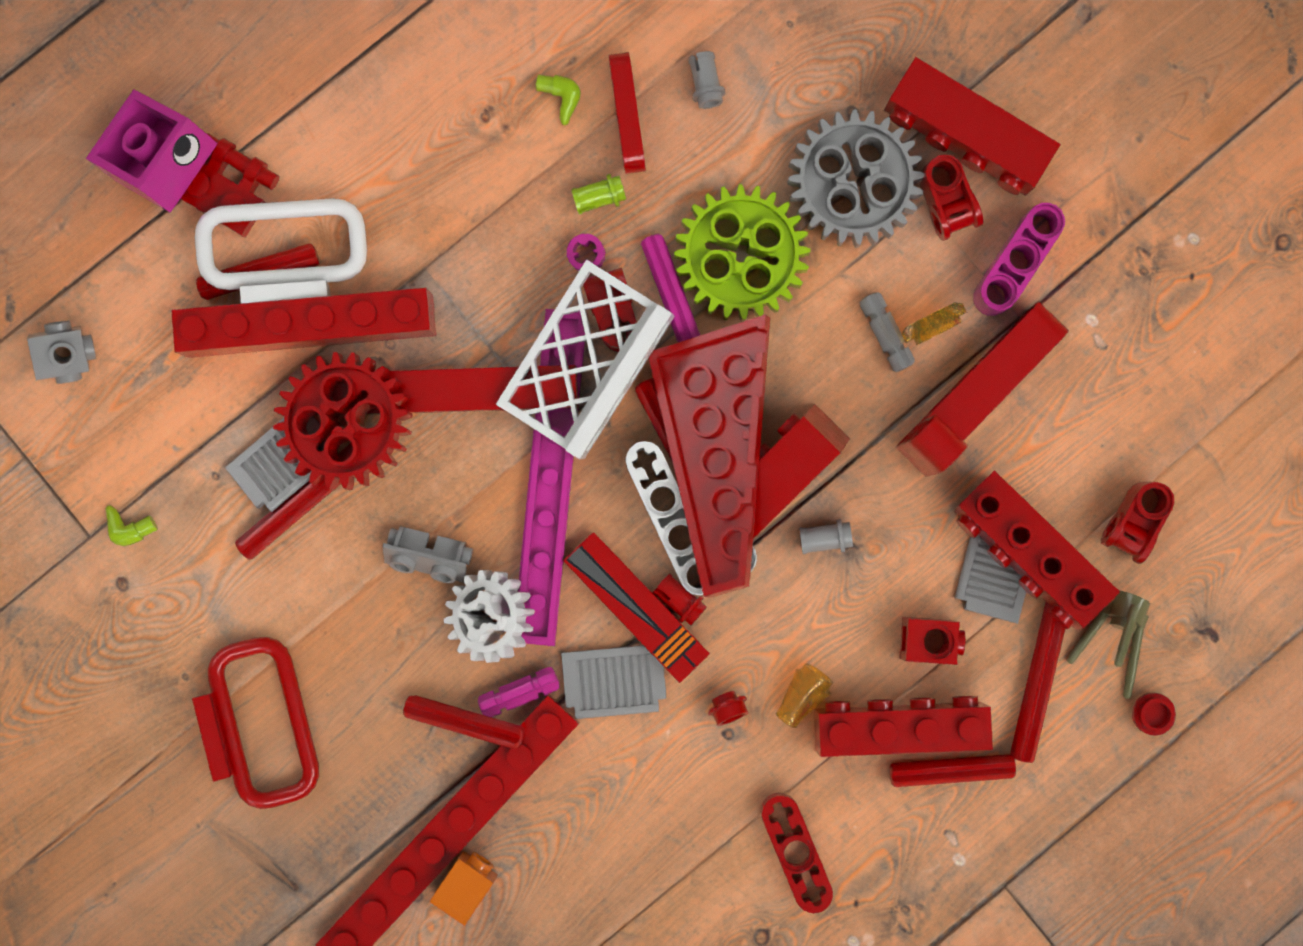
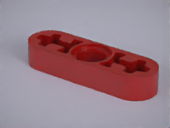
(627, 113)
(819, 876)

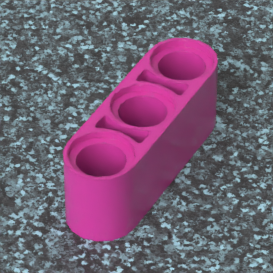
(1034, 247)

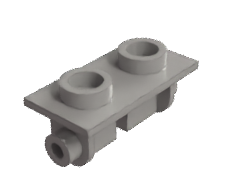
(408, 552)

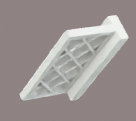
(617, 379)

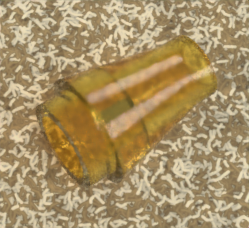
(804, 694)

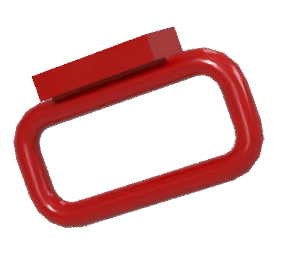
(221, 732)

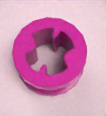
(585, 240)

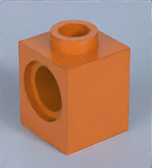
(464, 886)

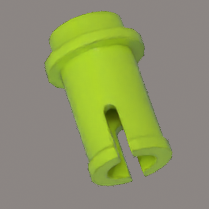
(599, 194)

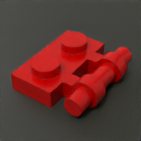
(214, 190)

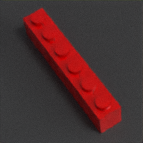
(304, 323)

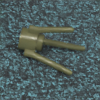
(1129, 615)

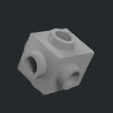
(49, 364)

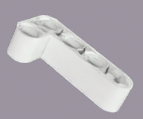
(666, 520)

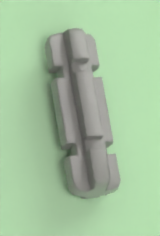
(887, 331)

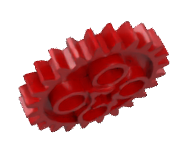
(370, 445)

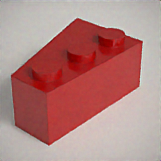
(794, 462)

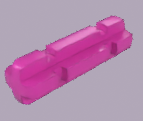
(518, 692)

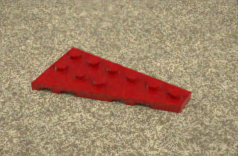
(713, 425)

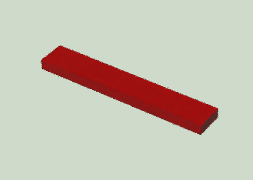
(470, 389)

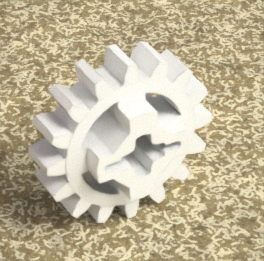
(498, 601)

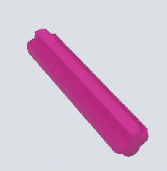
(669, 287)

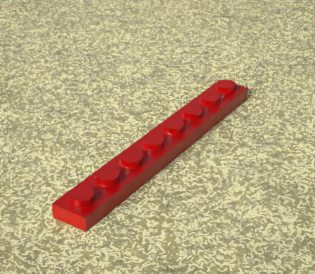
(451, 829)

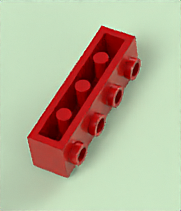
(971, 128)
(1036, 552)
(903, 728)

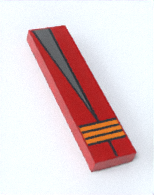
(636, 607)

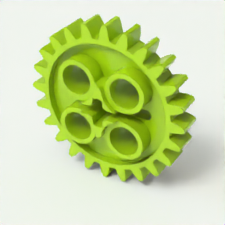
(750, 216)

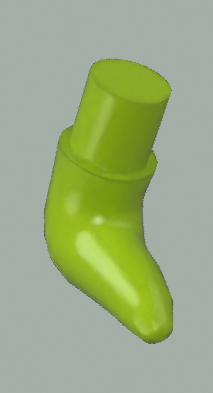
(561, 87)
(128, 534)

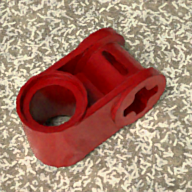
(951, 199)
(596, 291)
(1137, 522)

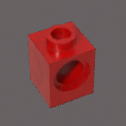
(912, 640)

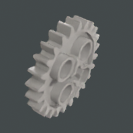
(892, 170)

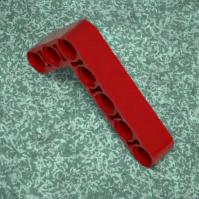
(941, 433)

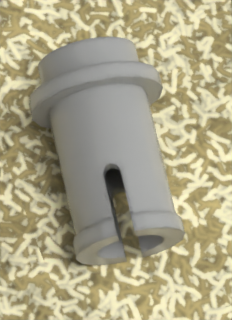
(706, 82)
(826, 537)

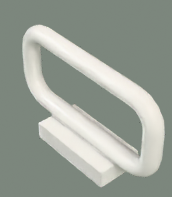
(281, 283)

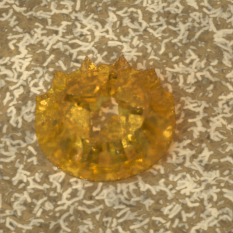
(934, 324)

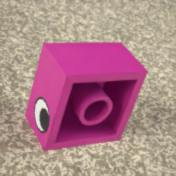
(152, 150)

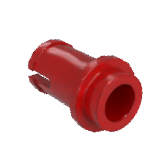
(680, 600)

